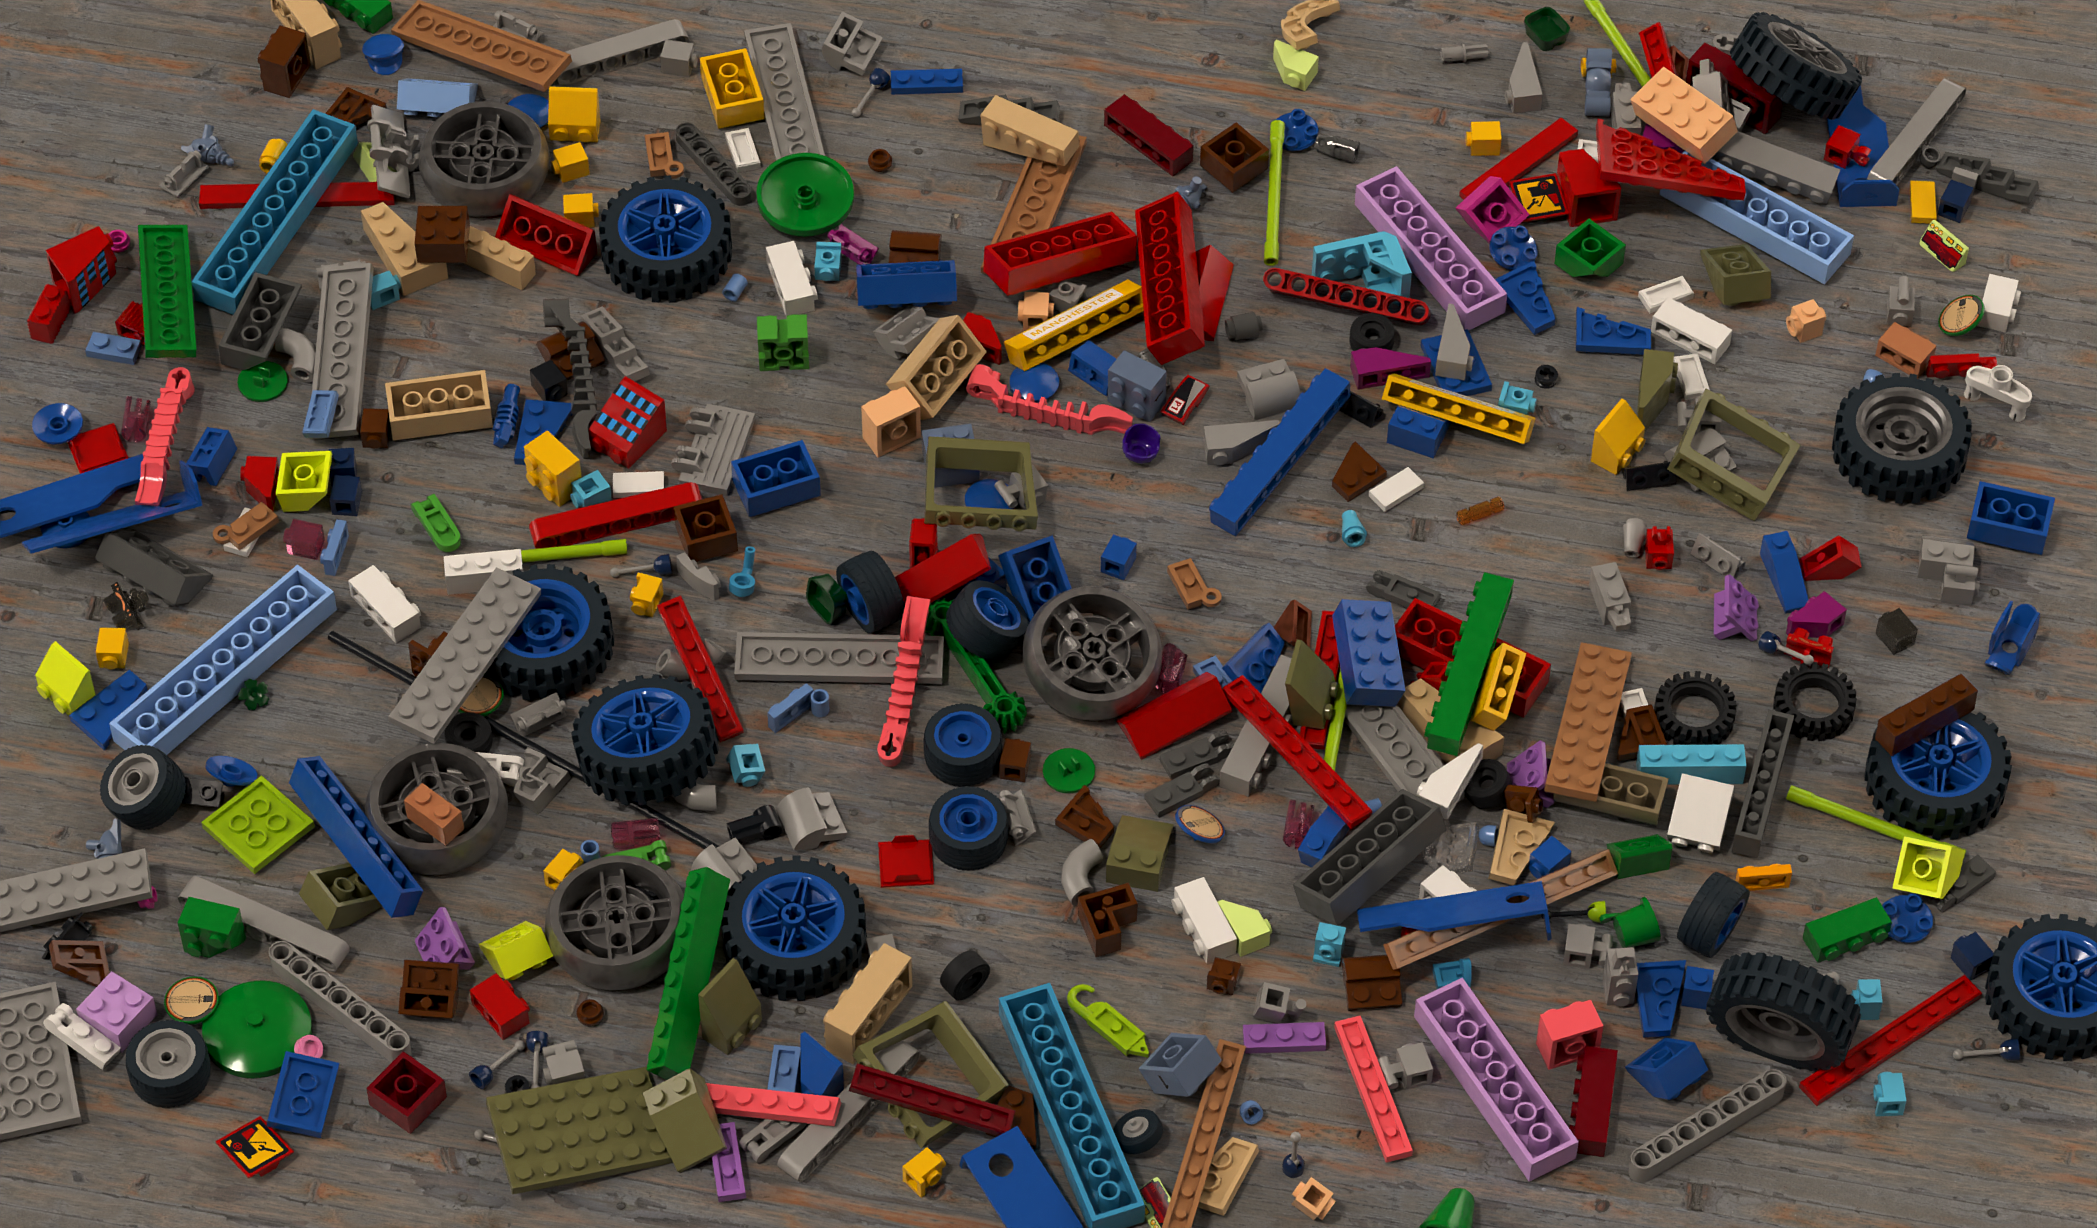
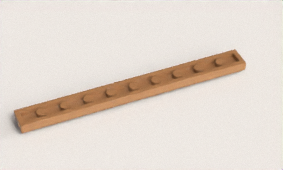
(1555, 886)
(1204, 1137)

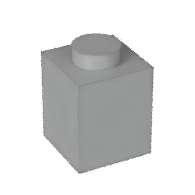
(678, 58)

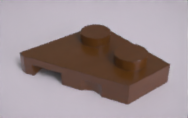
(354, 107)
(1357, 473)
(1639, 728)
(1085, 819)
(80, 959)
(1024, 1112)

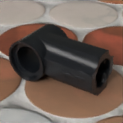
(762, 824)

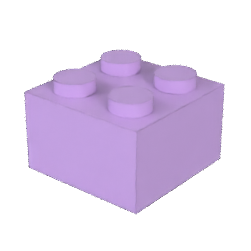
(117, 1009)

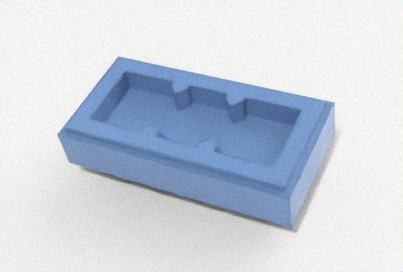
(320, 414)

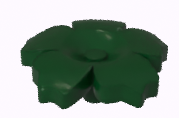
(254, 694)

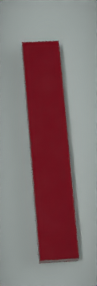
(931, 1100)

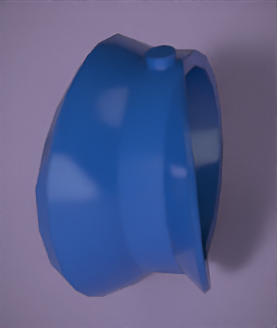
(384, 53)

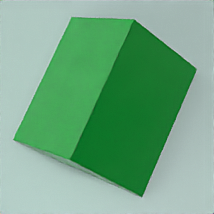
(1641, 855)

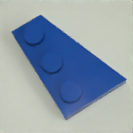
(1527, 297)
(1607, 336)
(99, 711)
(1658, 995)

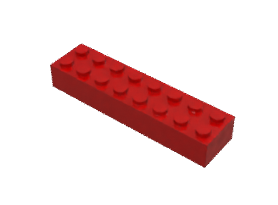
(1169, 278)

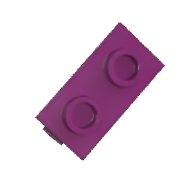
(853, 245)

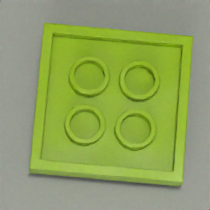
(258, 824)

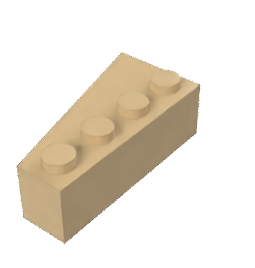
(1027, 132)
(395, 246)
(1418, 705)

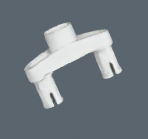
(1999, 384)

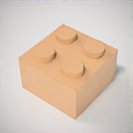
(891, 421)

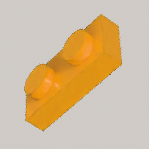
(1764, 877)

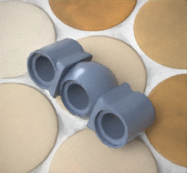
(1598, 81)

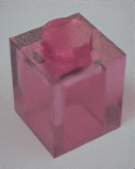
(304, 539)

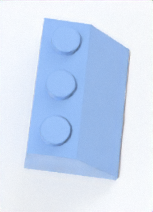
(433, 96)

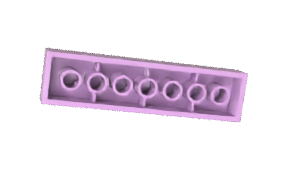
(1431, 248)
(1496, 1079)

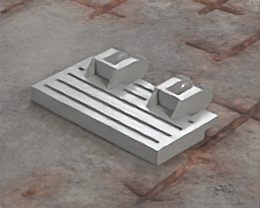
(718, 441)

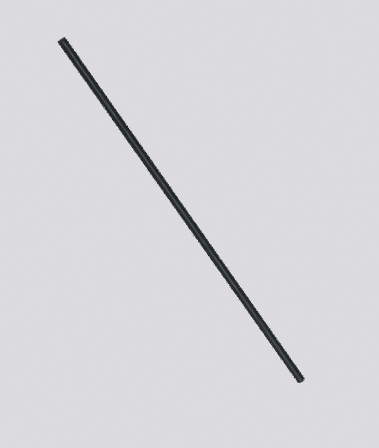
(522, 741)

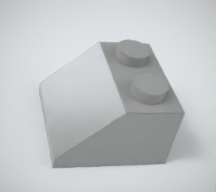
(1939, 551)

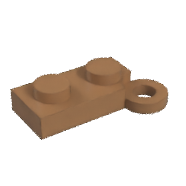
(660, 156)
(247, 527)
(1191, 585)

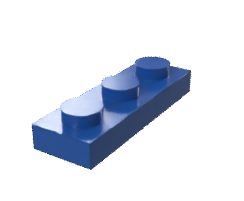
(926, 81)

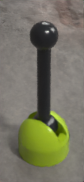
(1594, 911)

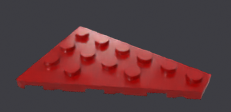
(1636, 161)

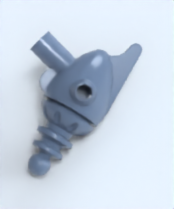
(209, 148)
(1192, 192)
(109, 842)

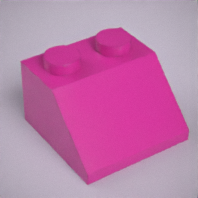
(1491, 208)

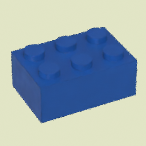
(775, 478)
(2011, 518)
(1035, 574)

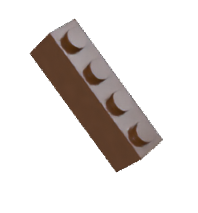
(1926, 714)

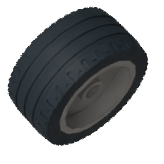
(142, 787)
(168, 1063)

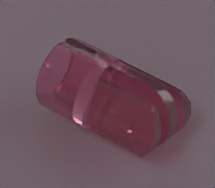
(135, 421)
(1172, 668)
(1297, 826)
(635, 832)

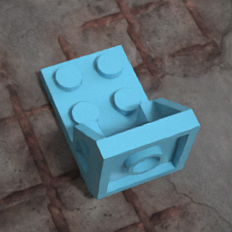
(1364, 257)

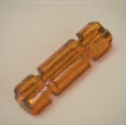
(1480, 510)

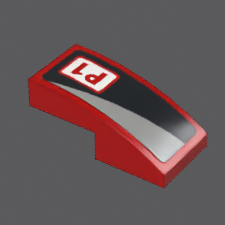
(1184, 399)

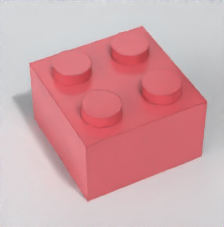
(1567, 1031)

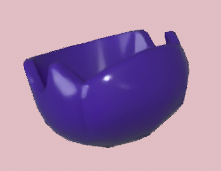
(1141, 443)

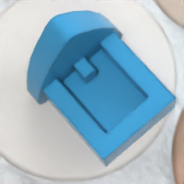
(1451, 971)

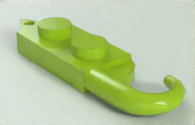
(1109, 1023)

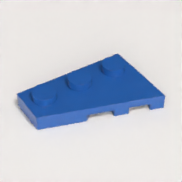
(538, 418)
(1256, 657)

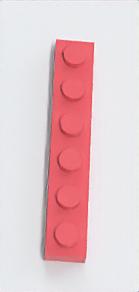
(1373, 1089)
(774, 1104)

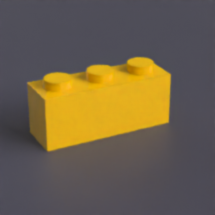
(1498, 686)

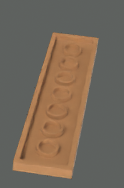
(481, 45)
(1036, 197)
(1588, 722)

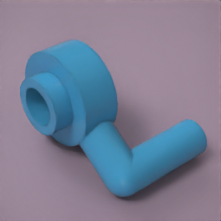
(742, 583)

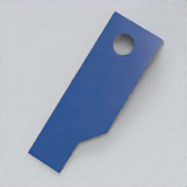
(1852, 182)
(68, 496)
(123, 517)
(1458, 909)
(1028, 1193)

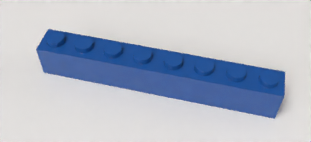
(1279, 452)
(356, 837)

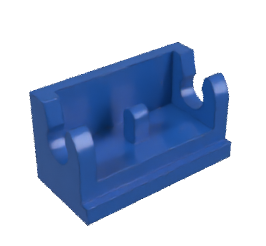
(1092, 365)
(212, 455)

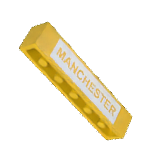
(1075, 325)
(1458, 408)

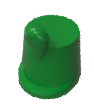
(1635, 925)

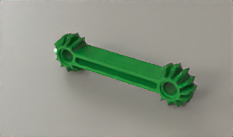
(978, 672)

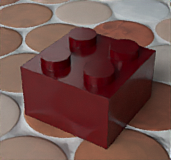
(406, 1092)

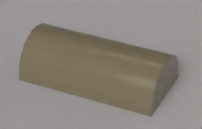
(1626, 795)

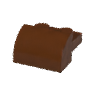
(914, 246)
(555, 349)
(1371, 982)
(429, 989)

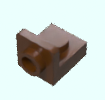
(1524, 800)
(1223, 976)

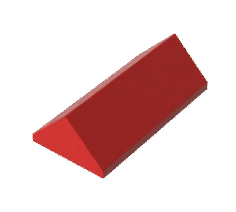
(547, 235)
(1214, 280)
(945, 570)
(1175, 715)

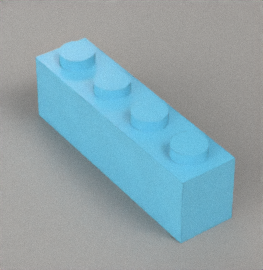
(1710, 762)

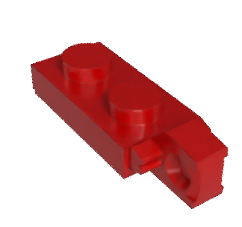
(1956, 365)

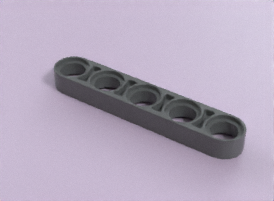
(714, 173)

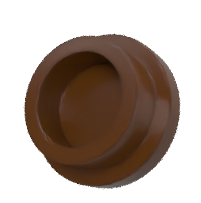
(880, 160)
(590, 1012)

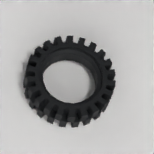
(1836, 685)
(1699, 686)

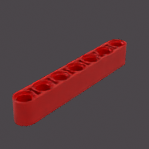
(1337, 288)
(611, 517)

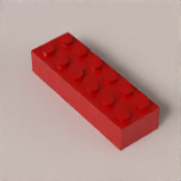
(1059, 253)
(1430, 635)

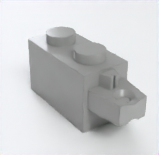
(1712, 84)
(1622, 110)
(1610, 596)
(1620, 976)

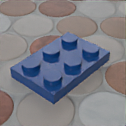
(1475, 382)
(303, 1094)

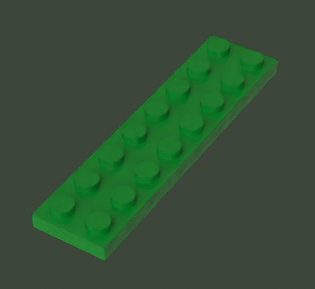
(166, 291)

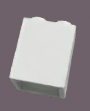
(1700, 813)

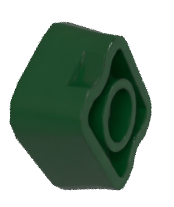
(1546, 28)
(826, 597)

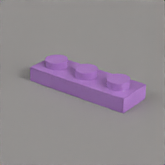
(1284, 1037)
(728, 1167)

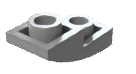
(698, 579)

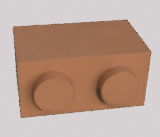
(1905, 349)
(434, 814)

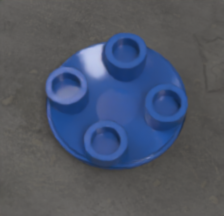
(533, 106)
(1299, 130)
(1513, 247)
(1038, 380)
(985, 495)
(1909, 918)

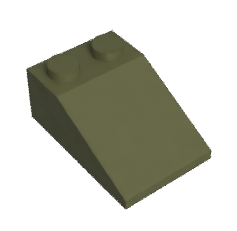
(1737, 274)
(1655, 384)
(1310, 688)
(1138, 853)
(338, 896)
(728, 1008)
(685, 1119)

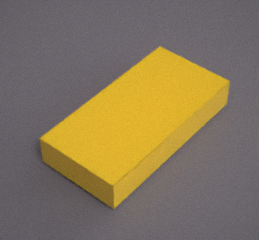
(1922, 201)

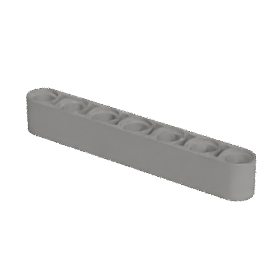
(620, 51)
(1918, 132)
(271, 925)
(334, 992)
(1700, 1135)
(821, 1140)

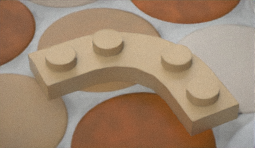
(1295, 26)

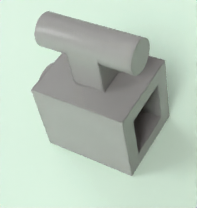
(1900, 303)
(1707, 421)
(1014, 494)
(1959, 584)
(1581, 946)
(1273, 1004)
(562, 1063)
(1411, 1065)

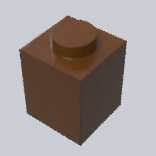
(375, 428)
(1015, 760)

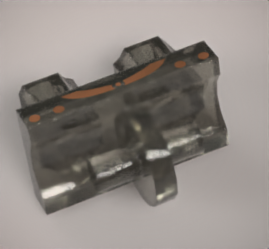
(128, 603)

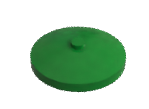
(805, 194)
(255, 1028)

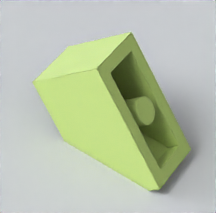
(1295, 66)
(1248, 926)

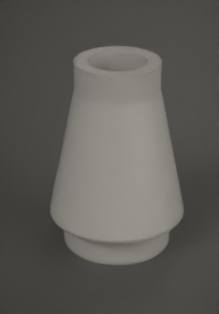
(1634, 535)

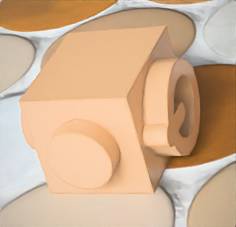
(1034, 309)
(1806, 321)
(1313, 1199)

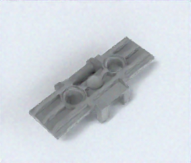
(388, 129)

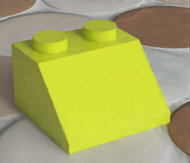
(303, 479)
(64, 680)
(1927, 867)
(517, 950)

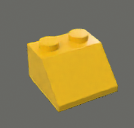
(573, 114)
(1617, 438)

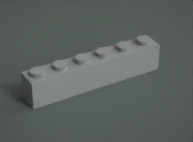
(1778, 167)
(1251, 750)

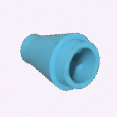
(1352, 529)

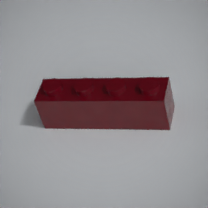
(1148, 135)
(1594, 1099)

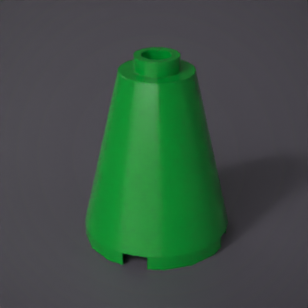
(1453, 1211)

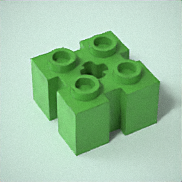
(783, 342)

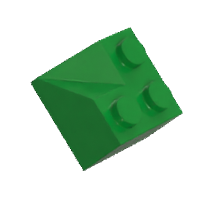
(1590, 251)
(210, 928)

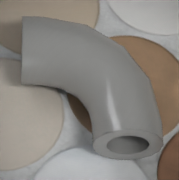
(301, 351)
(671, 665)
(699, 797)
(1076, 870)

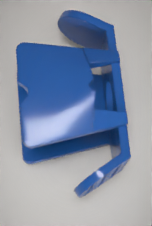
(2020, 631)

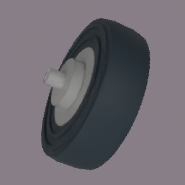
(1138, 1131)

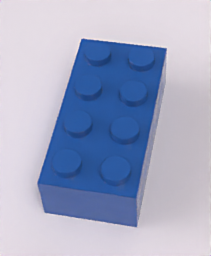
(906, 283)
(1368, 653)

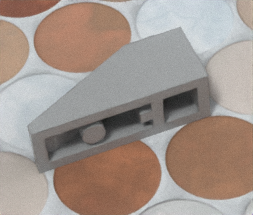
(1524, 87)
(1454, 348)
(1234, 441)

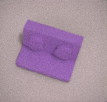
(1735, 611)
(1531, 770)
(443, 941)

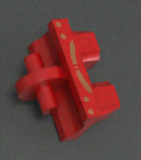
(1820, 650)

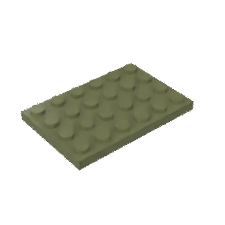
(576, 1130)

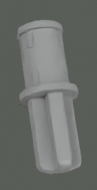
(1463, 52)

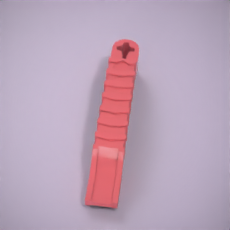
(985, 385)
(155, 461)
(905, 677)

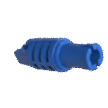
(506, 416)

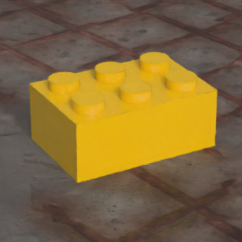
(732, 88)

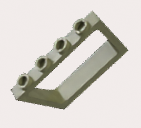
(986, 456)
(1715, 478)
(961, 1048)

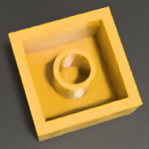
(551, 467)

